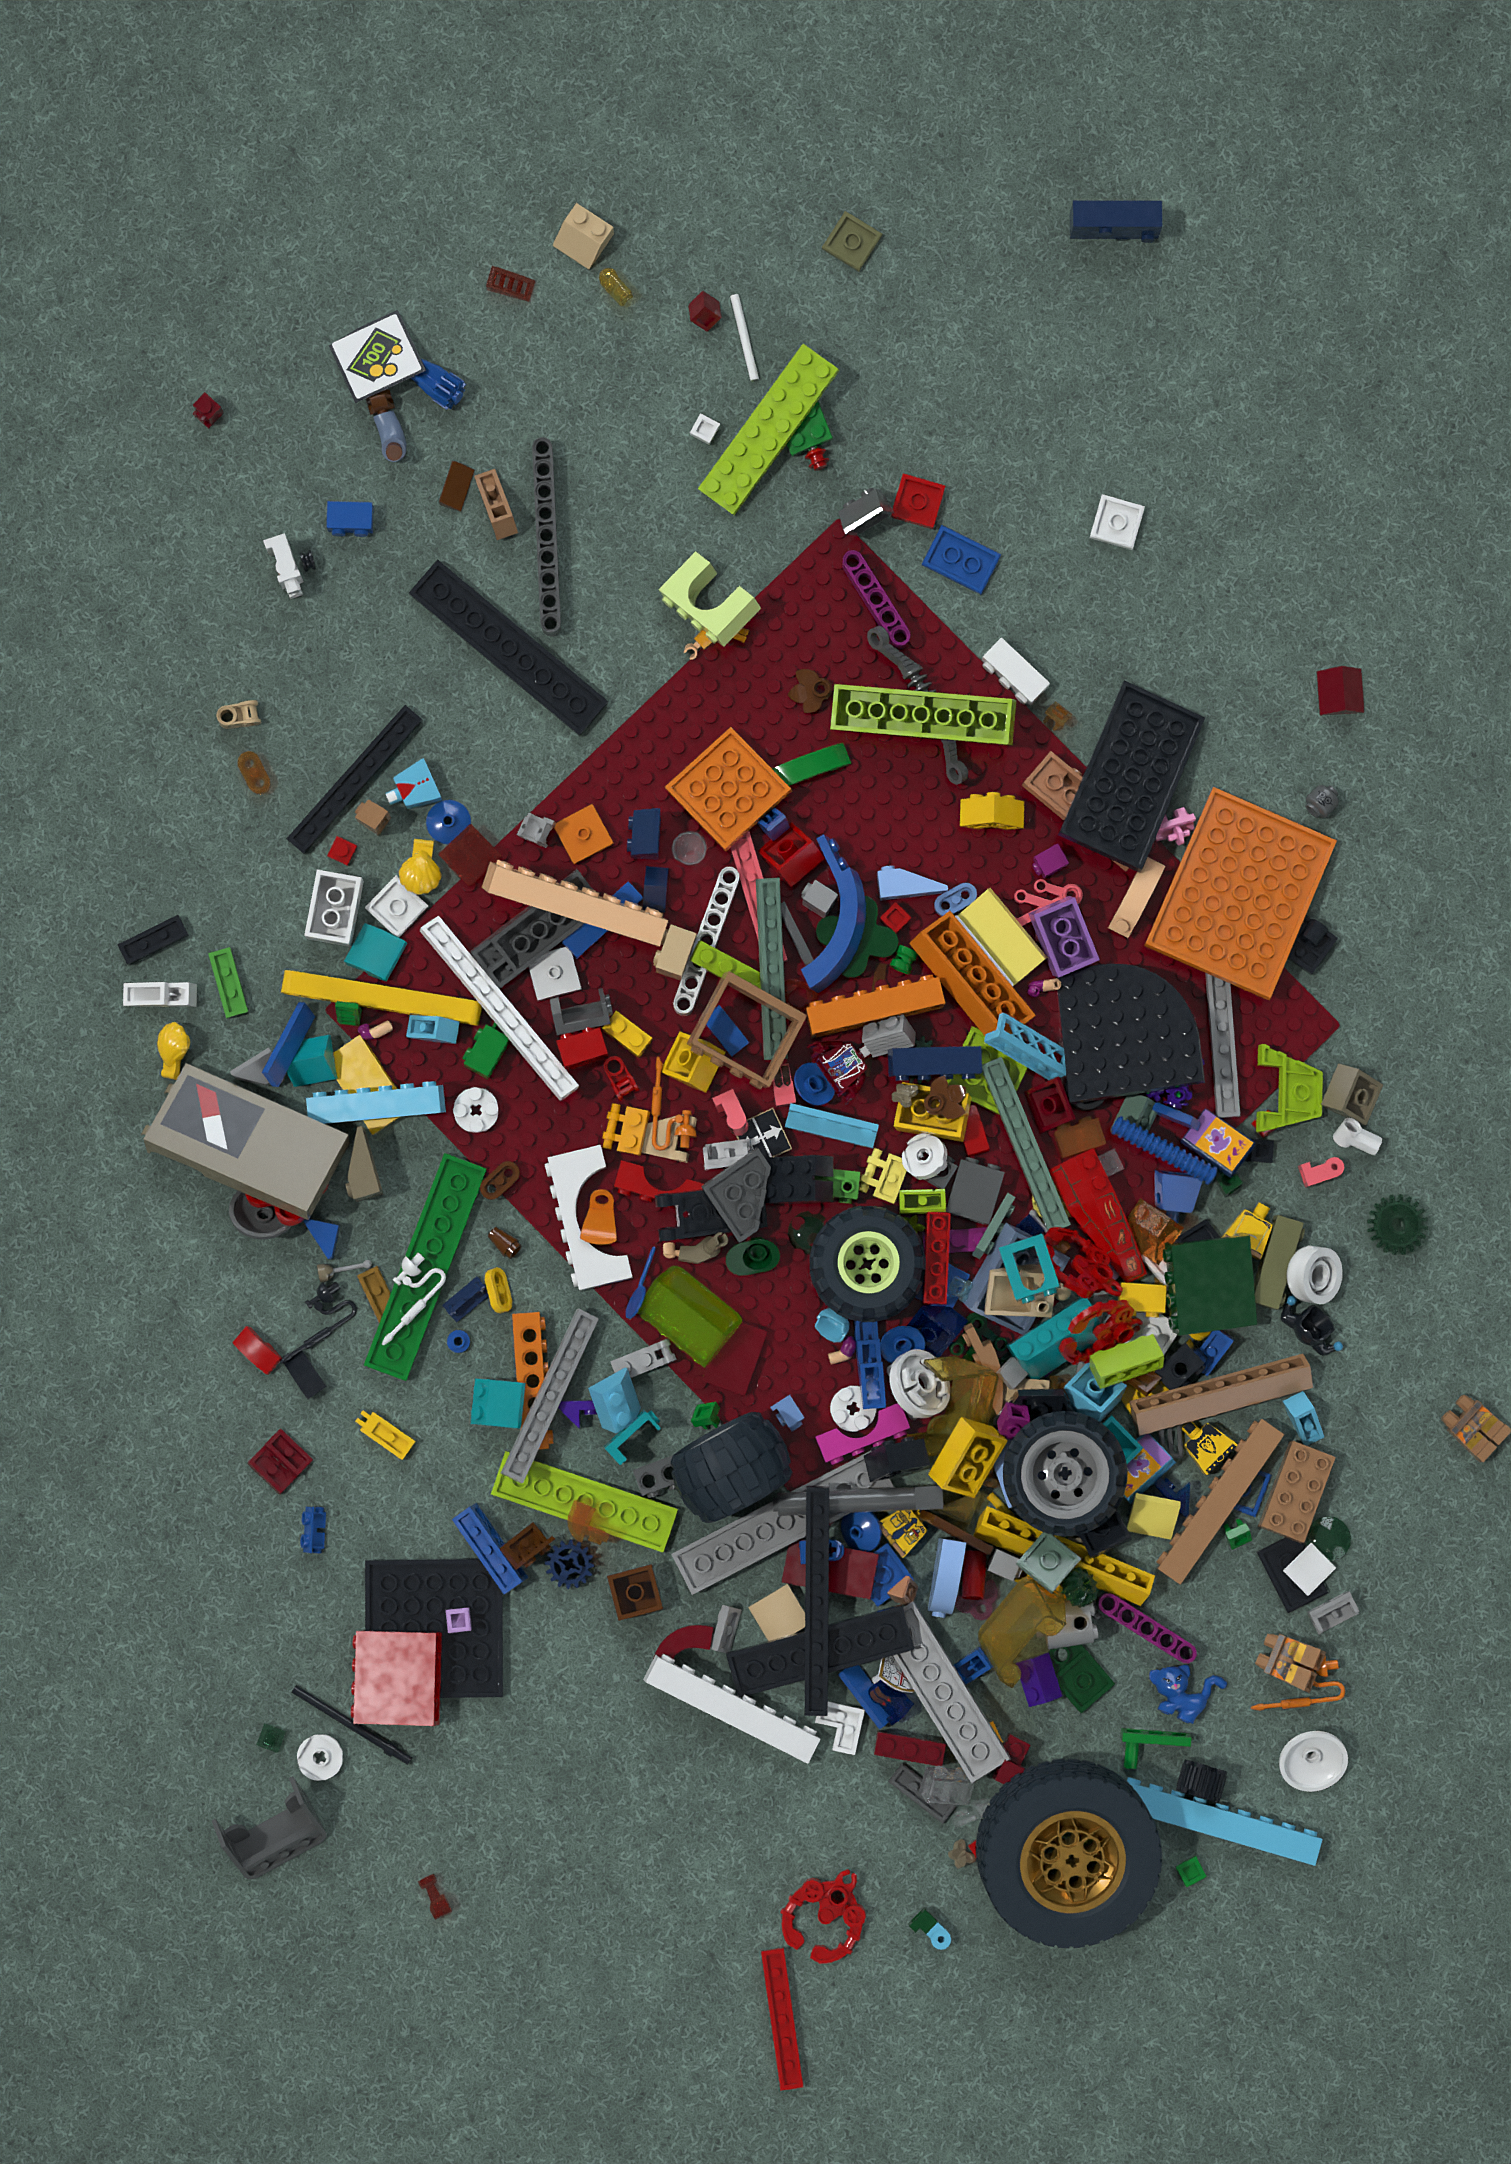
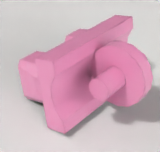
(1176, 828)

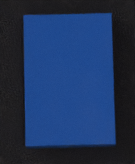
(961, 559)

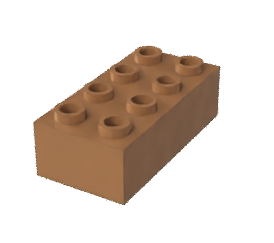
(1296, 1492)

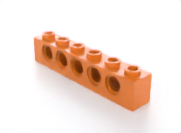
(522, 1323)

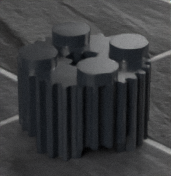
(1201, 1780)

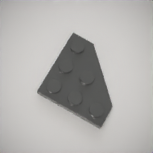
(740, 1193)

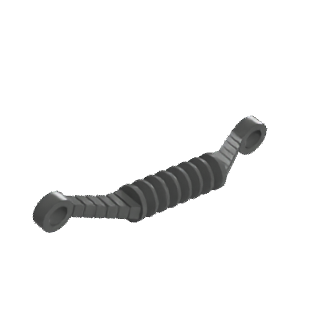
(911, 670)

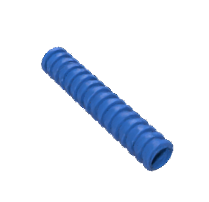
(1162, 1149)

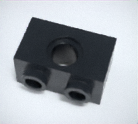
(1188, 1354)

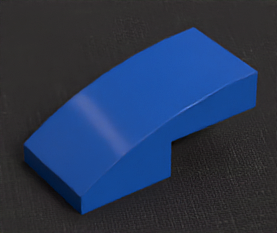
(726, 1031)

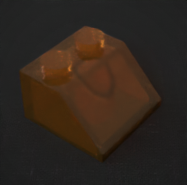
(1152, 1230)

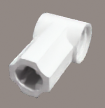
(1352, 1134)

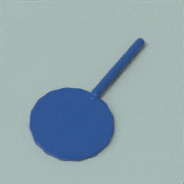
(638, 1296)

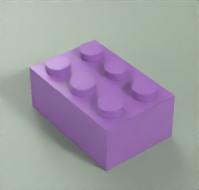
(1063, 936)

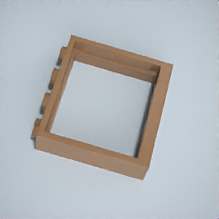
(763, 998)

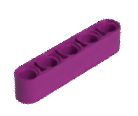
(870, 590)
(1157, 1629)

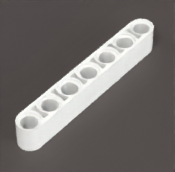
(707, 930)

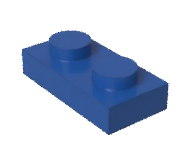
(1214, 1348)

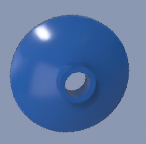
(436, 816)
(813, 1085)
(892, 1348)
(868, 1528)

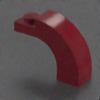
(686, 1637)

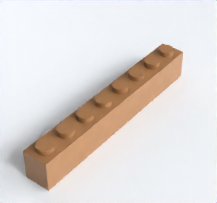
(1221, 1394)
(1220, 1500)

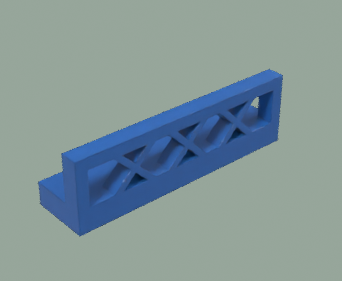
(486, 1545)

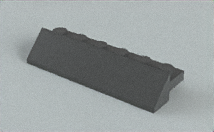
(525, 939)

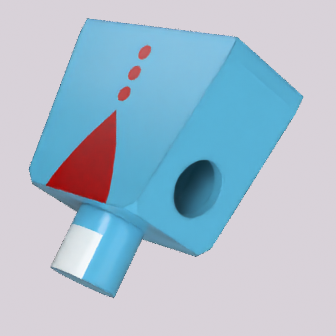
(414, 787)

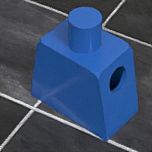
(1176, 1192)

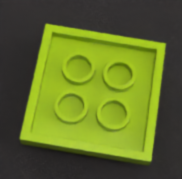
(978, 1087)

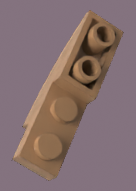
(985, 1356)

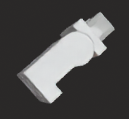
(289, 575)

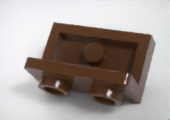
(525, 1546)

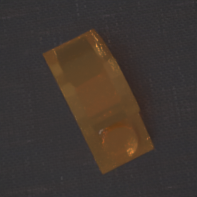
(579, 1524)

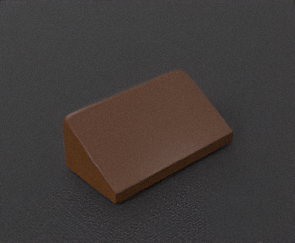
(456, 486)

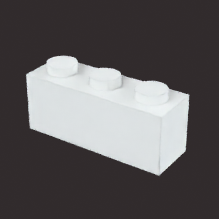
(1015, 672)

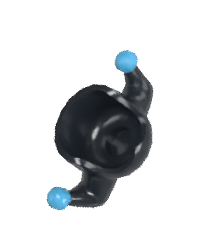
(1310, 1327)

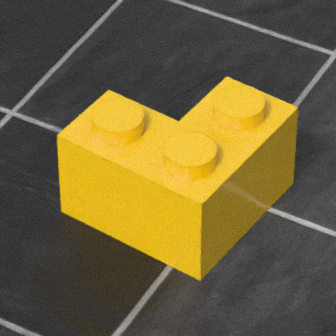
(992, 812)

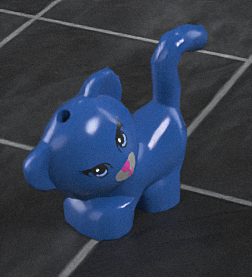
(1173, 1683)

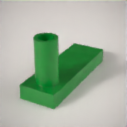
(1135, 1736)

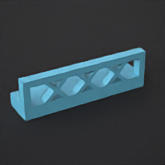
(1024, 1053)
(831, 1125)

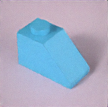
(432, 1029)
(1304, 1418)

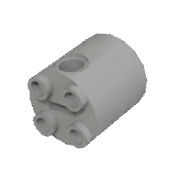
(1073, 1635)

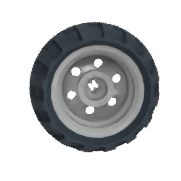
(1032, 1496)

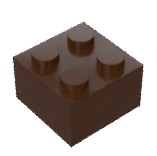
(635, 1592)

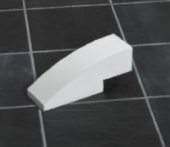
(160, 994)

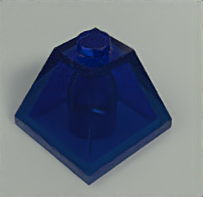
(938, 1326)

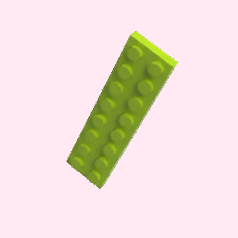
(768, 429)
(615, 1513)

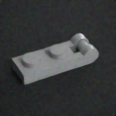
(644, 1359)

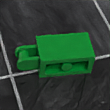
(486, 1052)

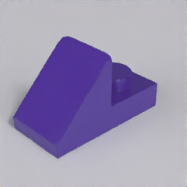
(573, 1408)

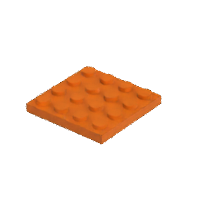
(728, 789)

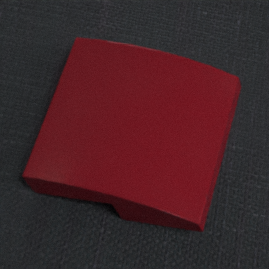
(287, 1454)

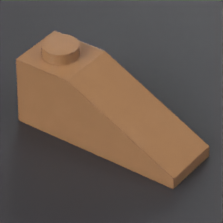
(496, 504)

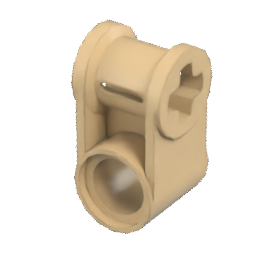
(240, 715)

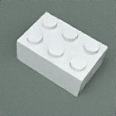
(334, 908)

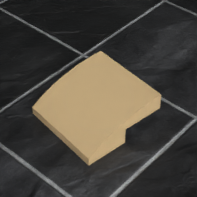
(779, 1614)

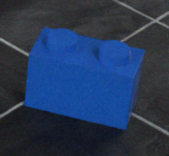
(350, 518)

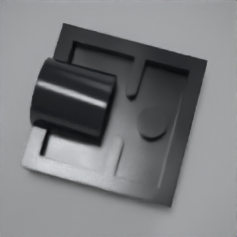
(1311, 944)

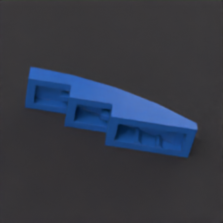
(869, 1365)

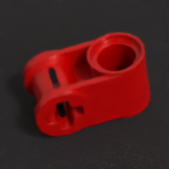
(620, 1078)

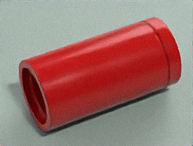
(974, 1575)

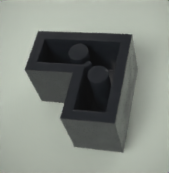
(896, 1458)

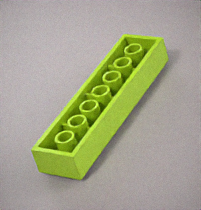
(923, 714)

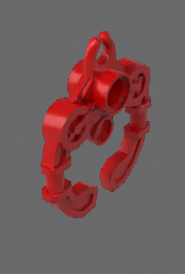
(1093, 1270)
(1115, 1330)
(829, 1909)

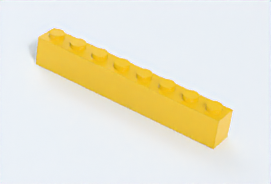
(1110, 1573)

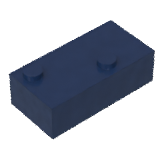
(1116, 220)

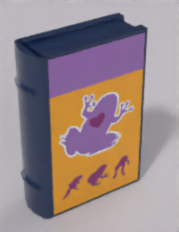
(1218, 1143)

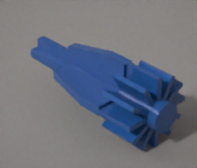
(440, 385)

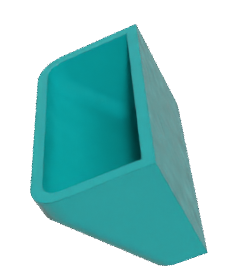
(1039, 1347)

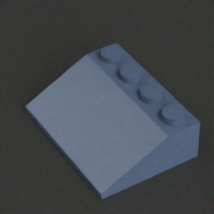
(977, 1295)

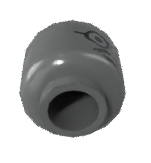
(1322, 801)

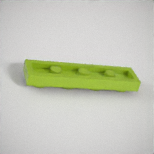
(719, 963)

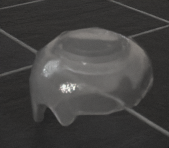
(689, 848)

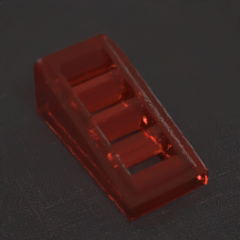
(491, 286)

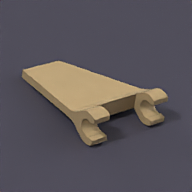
(670, 1152)

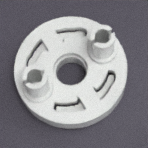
(907, 1390)

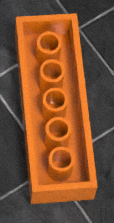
(969, 974)
(865, 1007)

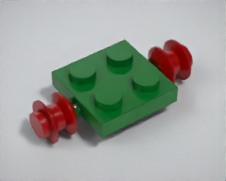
(809, 435)

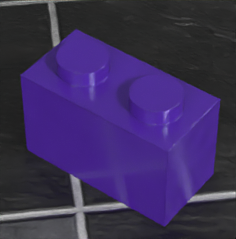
(1039, 1679)

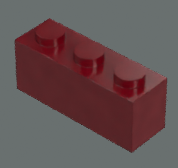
(909, 1748)

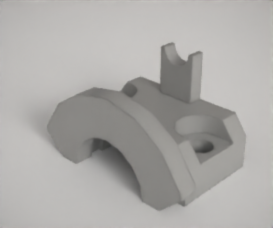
(536, 829)

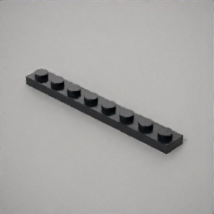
(354, 779)

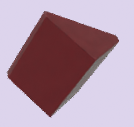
(1340, 691)
(1049, 1105)

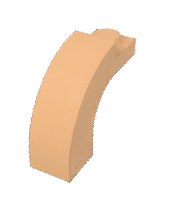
(1136, 898)

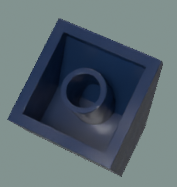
(645, 834)

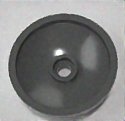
(249, 1222)

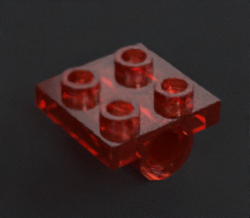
(469, 855)

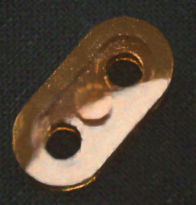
(254, 773)

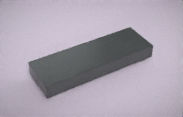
(795, 935)
(909, 1784)

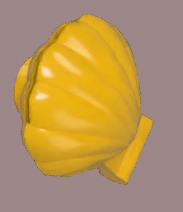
(420, 872)
(172, 1047)

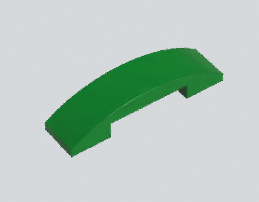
(813, 764)

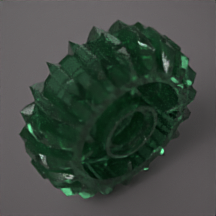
(1387, 1234)

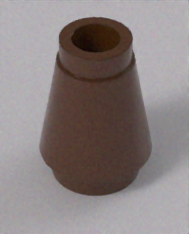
(505, 1243)

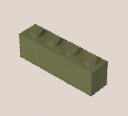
(1273, 1266)

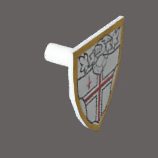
(893, 1675)

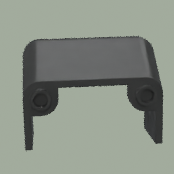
(275, 1839)

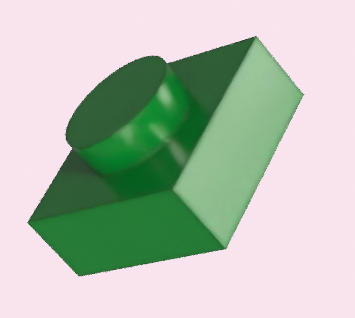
(1190, 1871)

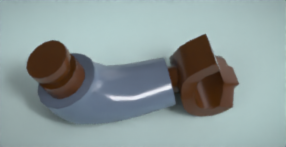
(388, 426)

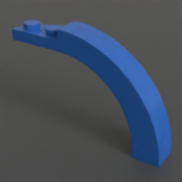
(850, 926)

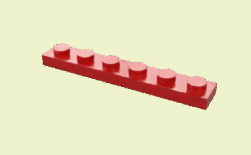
(782, 2019)

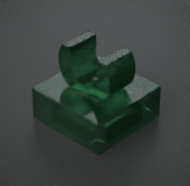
(271, 1738)

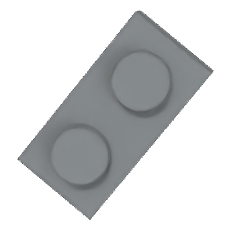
(725, 1629)

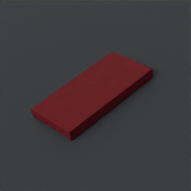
(849, 1575)

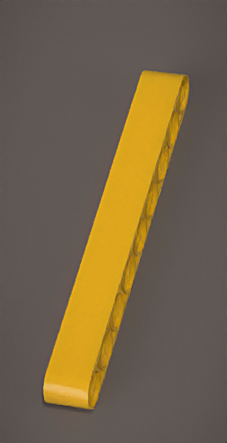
(380, 997)

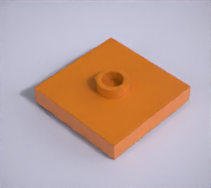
(583, 834)

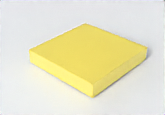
(1153, 1516)

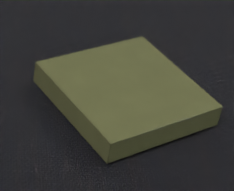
(852, 241)

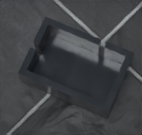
(794, 1180)

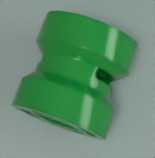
(904, 959)

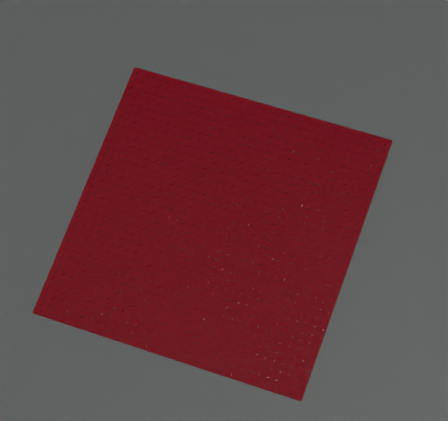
(882, 812)

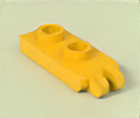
(386, 1434)

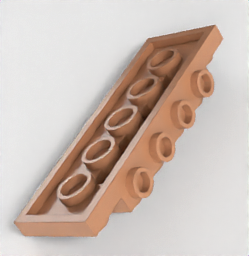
(1055, 785)

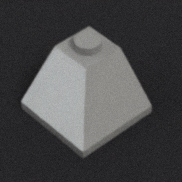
(252, 1069)

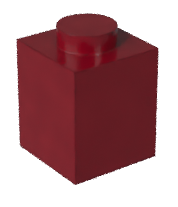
(1016, 1748)

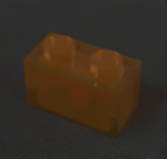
(1079, 1138)

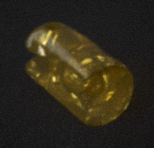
(614, 286)

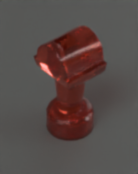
(439, 1904)

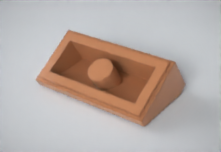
(904, 1591)

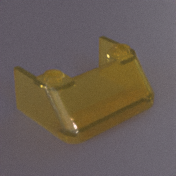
(970, 1398)

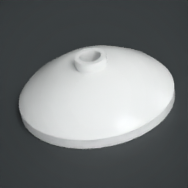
(1317, 1769)

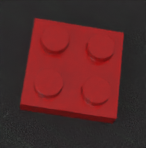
(918, 501)

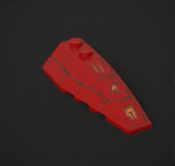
(1096, 1208)

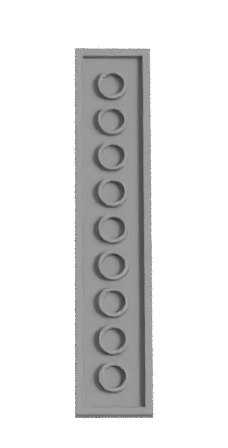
(761, 1532)

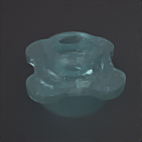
(955, 1284)

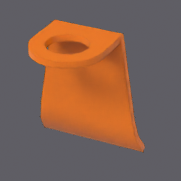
(600, 1221)

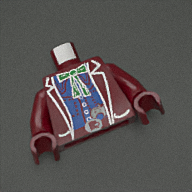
(841, 1066)

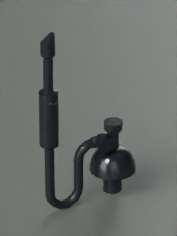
(325, 1295)

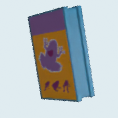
(1146, 1466)

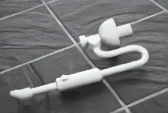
(411, 1268)

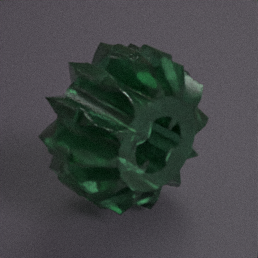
(1079, 1587)

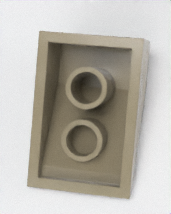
(362, 1171)

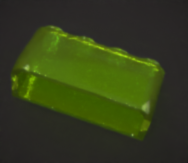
(689, 1314)

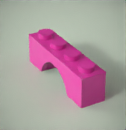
(835, 1444)

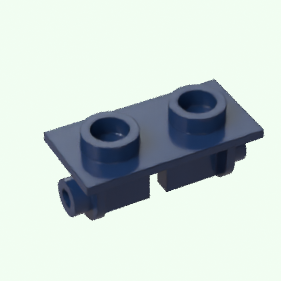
(466, 1299)

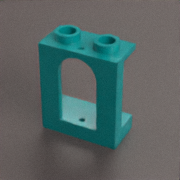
(1050, 1278)
(623, 1435)

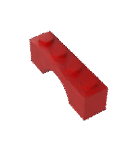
(632, 1180)

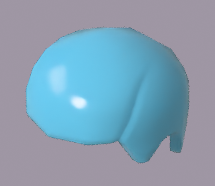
(832, 1325)

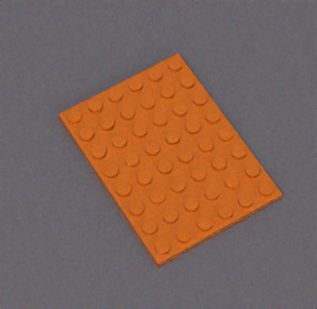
(1240, 893)

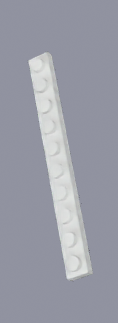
(499, 1008)

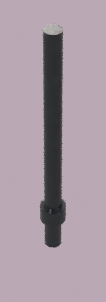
(389, 1747)

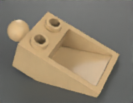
(1001, 1299)

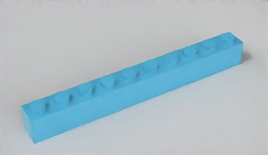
(1229, 1825)

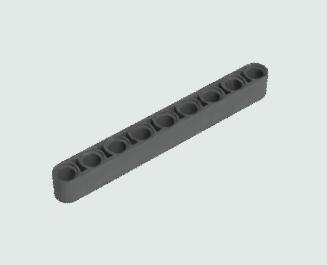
(546, 526)

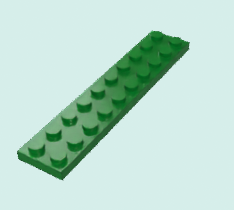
(437, 1241)

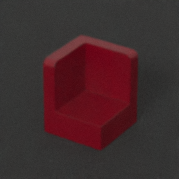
(704, 311)

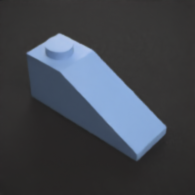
(903, 884)

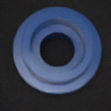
(465, 1344)

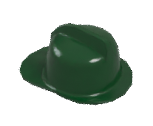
(752, 1257)

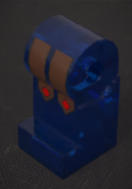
(893, 1702)

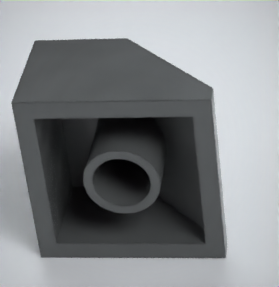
(864, 512)

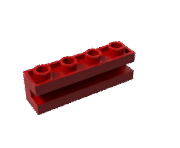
(937, 1257)

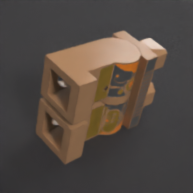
(1469, 1423)
(1284, 1657)

